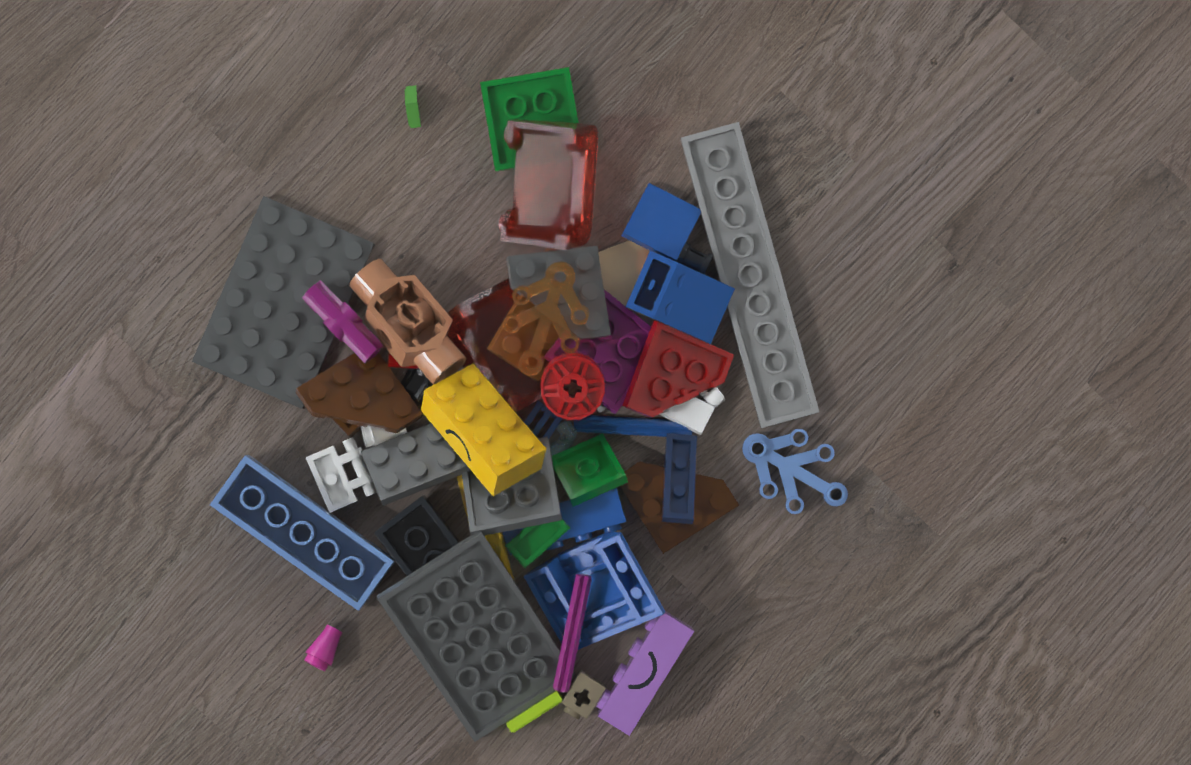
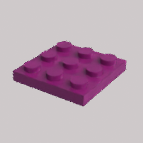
(614, 354)

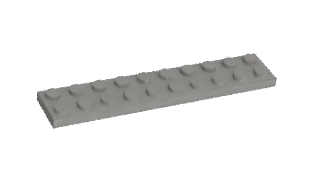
(749, 264)

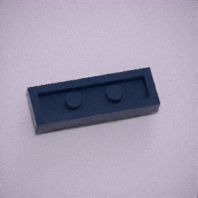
(679, 478)

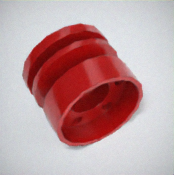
(560, 372)

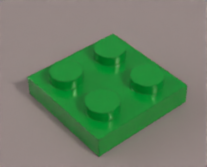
(588, 470)

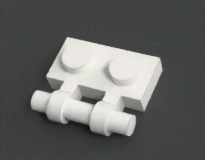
(332, 477)

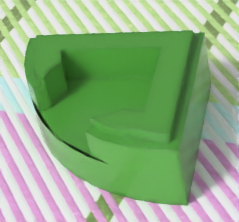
(412, 106)

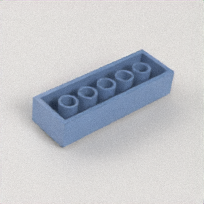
(303, 532)

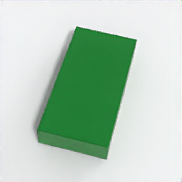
(535, 540)

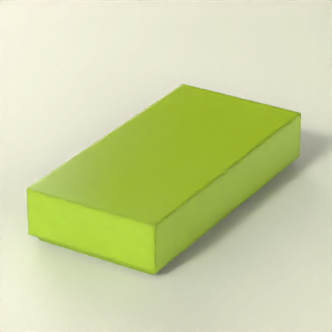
(534, 711)

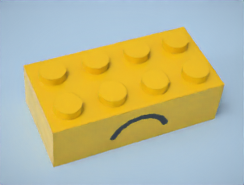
(483, 429)

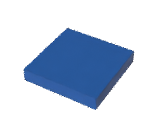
(661, 222)

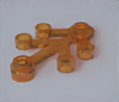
(547, 312)

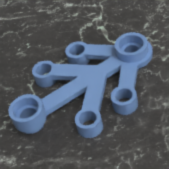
(790, 467)

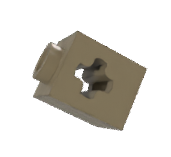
(595, 691)

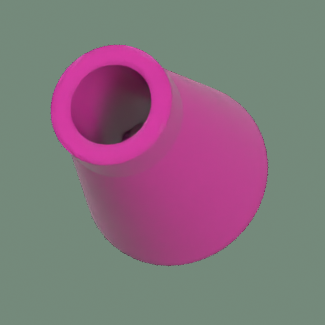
(323, 649)

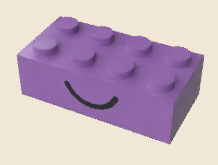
(644, 672)

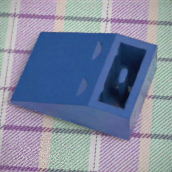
(680, 297)

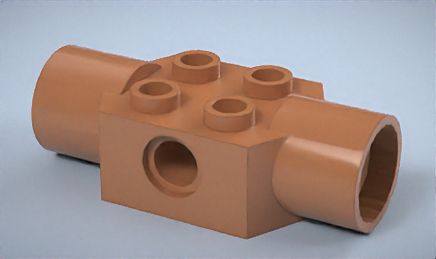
(407, 321)

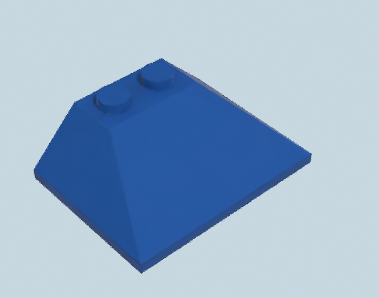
(618, 590)

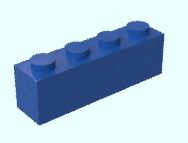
(594, 514)

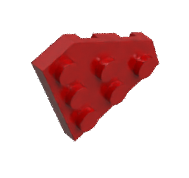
(674, 370)

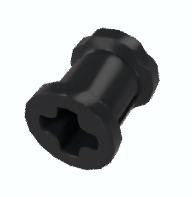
(694, 259)

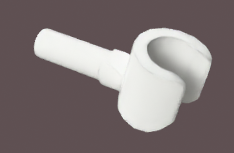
(713, 397)

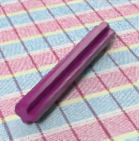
(572, 632)

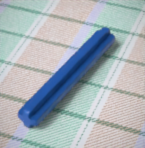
(629, 426)

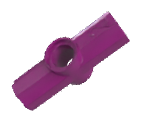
(342, 321)

